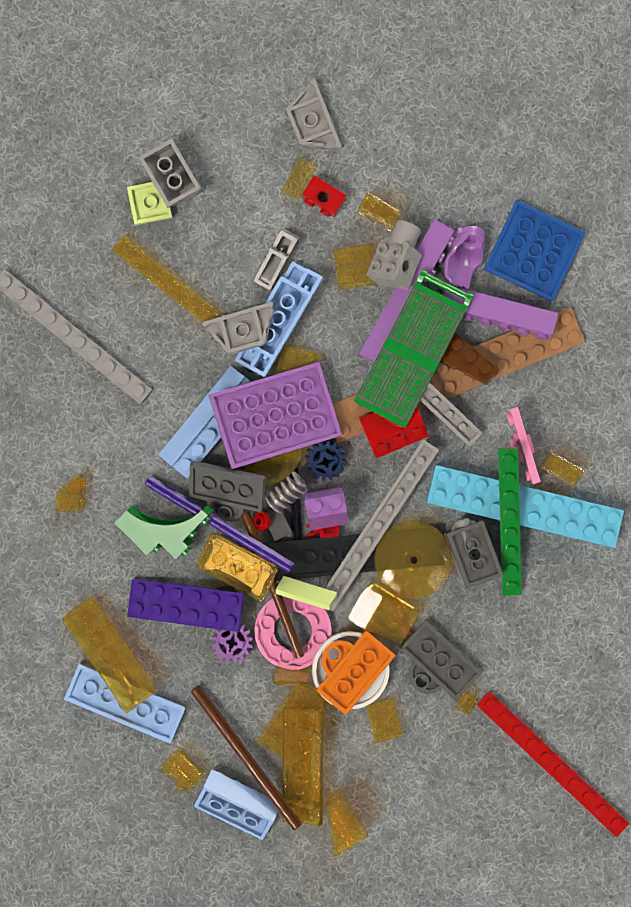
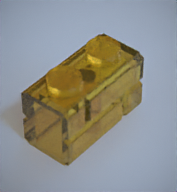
(379, 211)
(561, 469)
(182, 770)

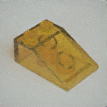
(383, 614)

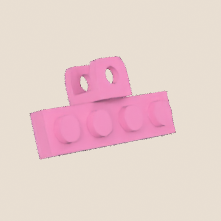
(524, 445)

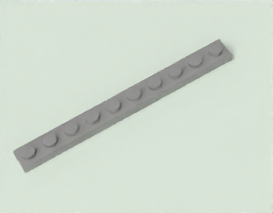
(73, 337)
(381, 520)

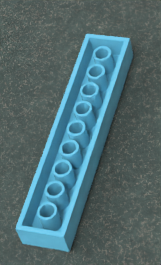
(537, 508)

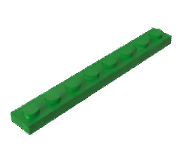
(509, 520)

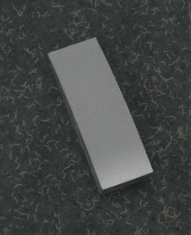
(276, 259)

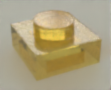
(467, 702)

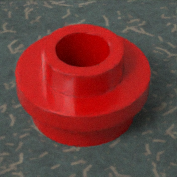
(262, 521)

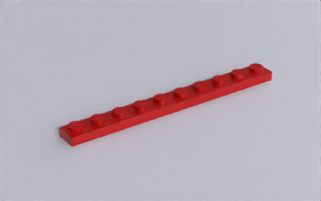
(552, 764)

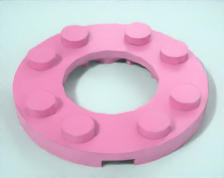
(271, 647)

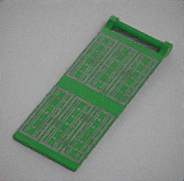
(412, 350)

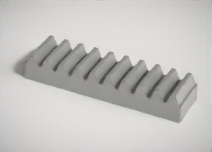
(450, 415)

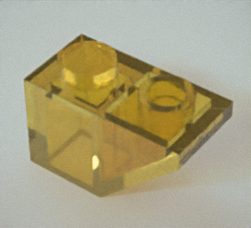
(70, 497)

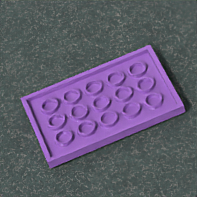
(275, 415)

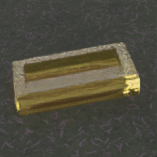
(298, 179)

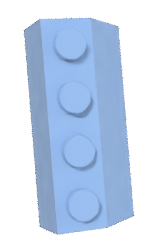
(236, 804)

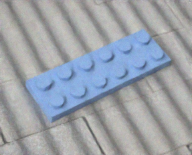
(154, 716)

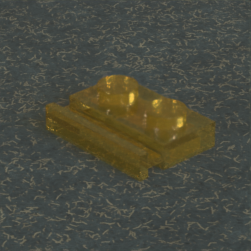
(384, 720)

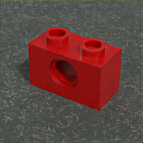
(317, 187)

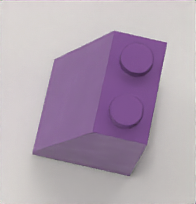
(326, 508)

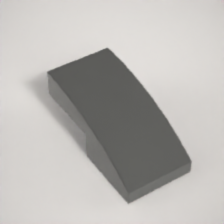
(279, 526)

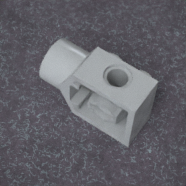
(396, 257)

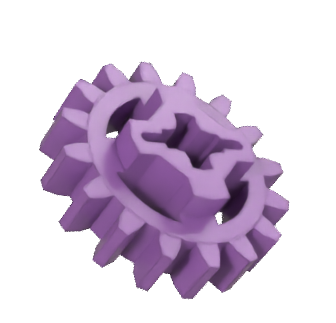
(240, 644)

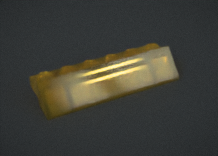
(109, 654)
(303, 763)

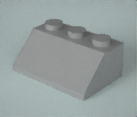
(170, 174)

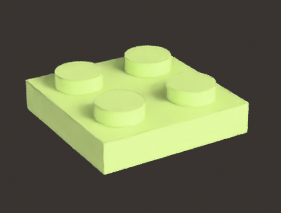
(147, 204)

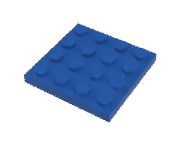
(534, 251)

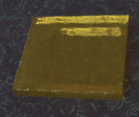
(291, 677)

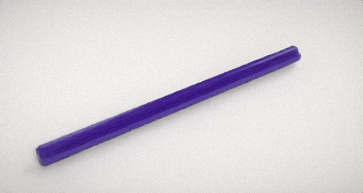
(220, 524)

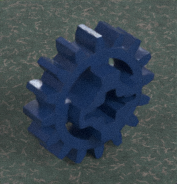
(332, 457)

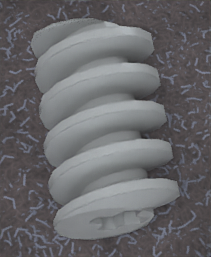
(287, 494)

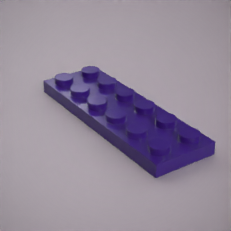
(186, 605)

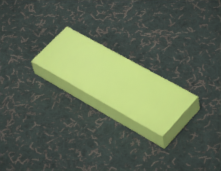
(306, 593)

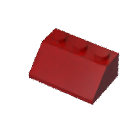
(387, 436)

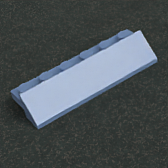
(290, 299)
(200, 430)

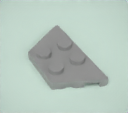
(311, 119)
(242, 329)

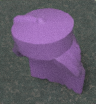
(464, 256)

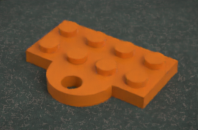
(352, 670)

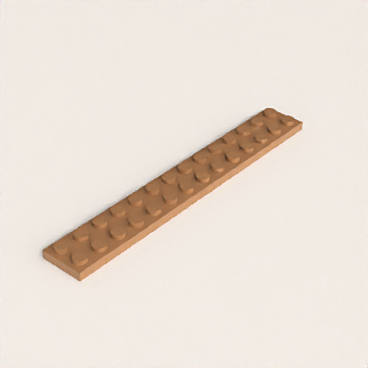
(506, 352)

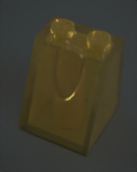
(344, 823)

